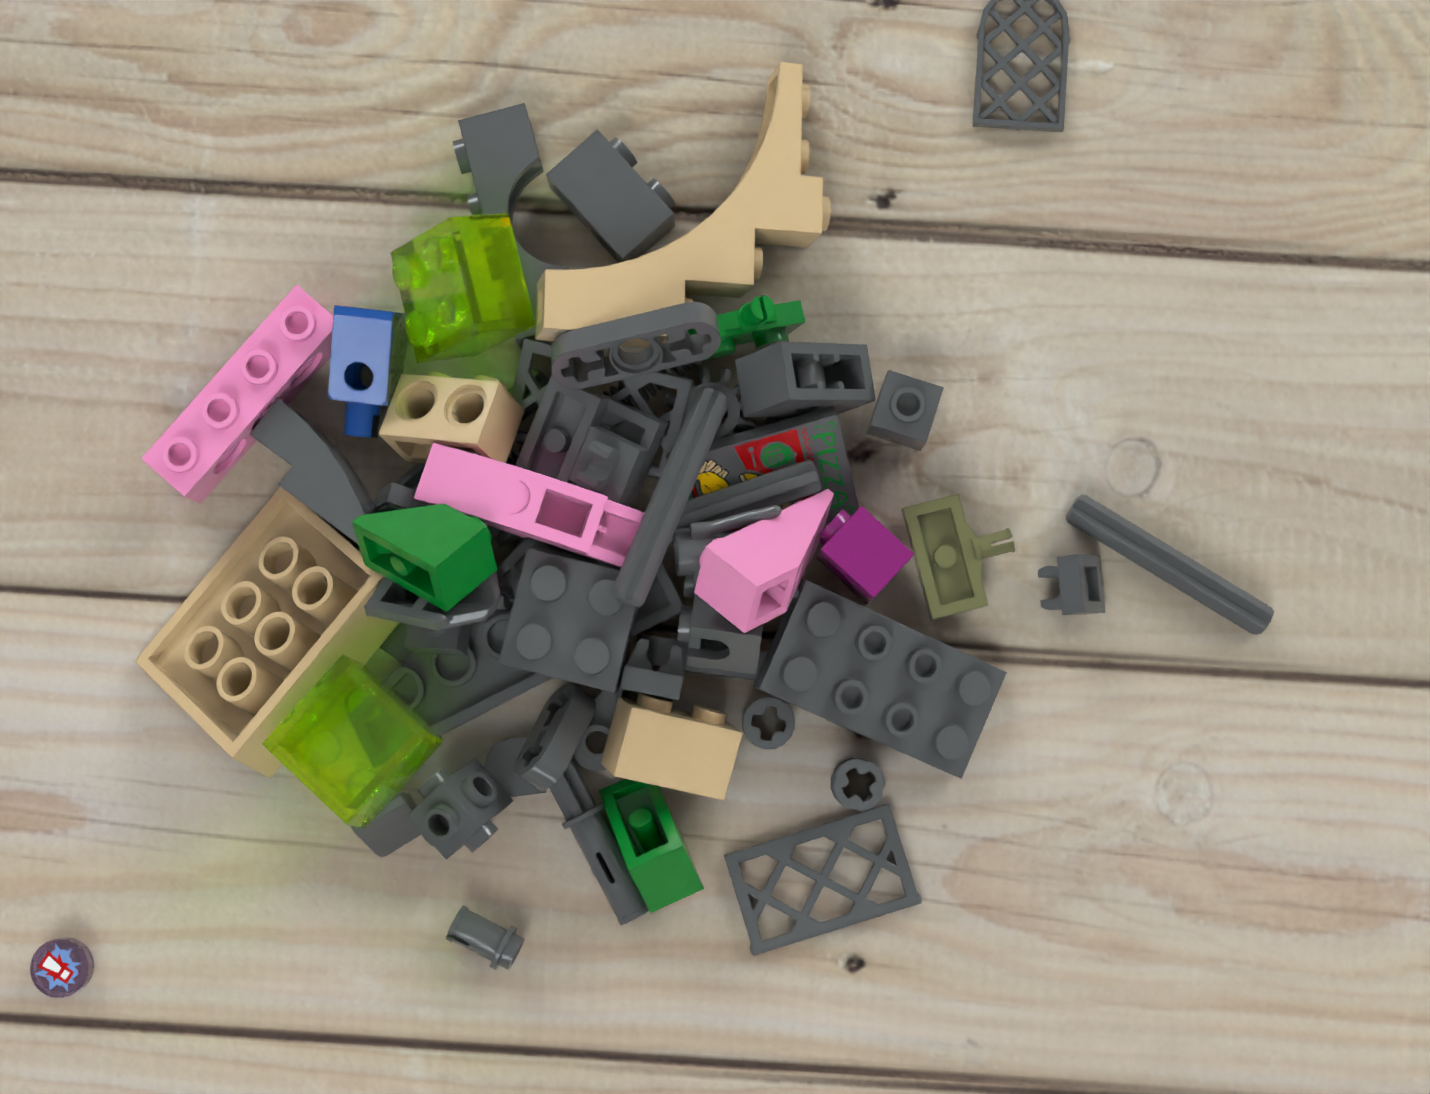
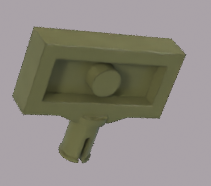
(950, 555)

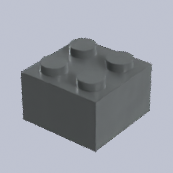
(568, 622)

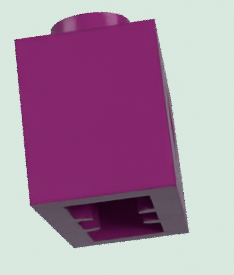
(861, 553)

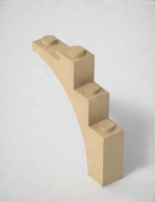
(718, 255)

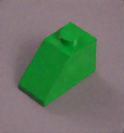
(428, 551)
(650, 843)

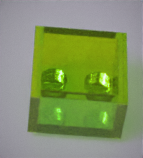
(462, 287)
(353, 742)

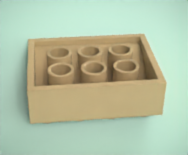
(266, 628)

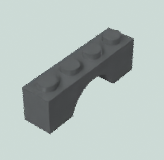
(503, 161)

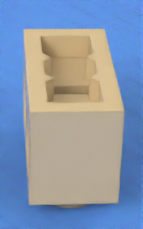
(451, 412)

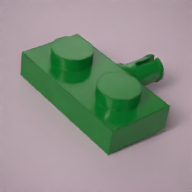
(758, 323)

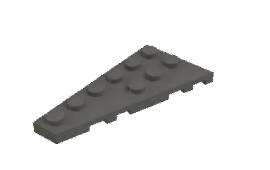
(459, 688)

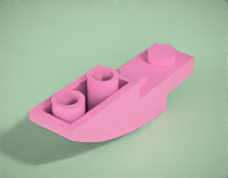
(529, 504)

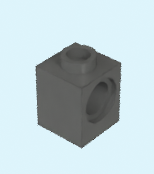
(905, 410)

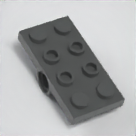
(879, 679)

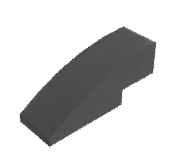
(318, 472)

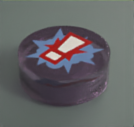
(62, 967)

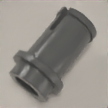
(485, 938)

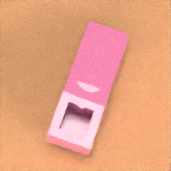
(759, 568)

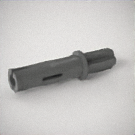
(598, 844)

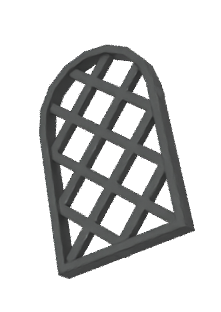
(1015, 122)

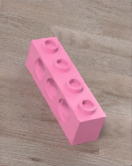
(218, 422)

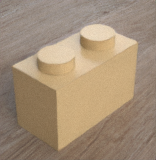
(672, 746)

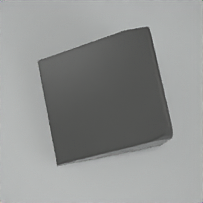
(390, 827)

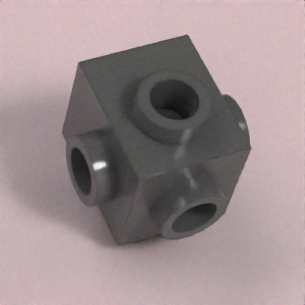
(459, 808)

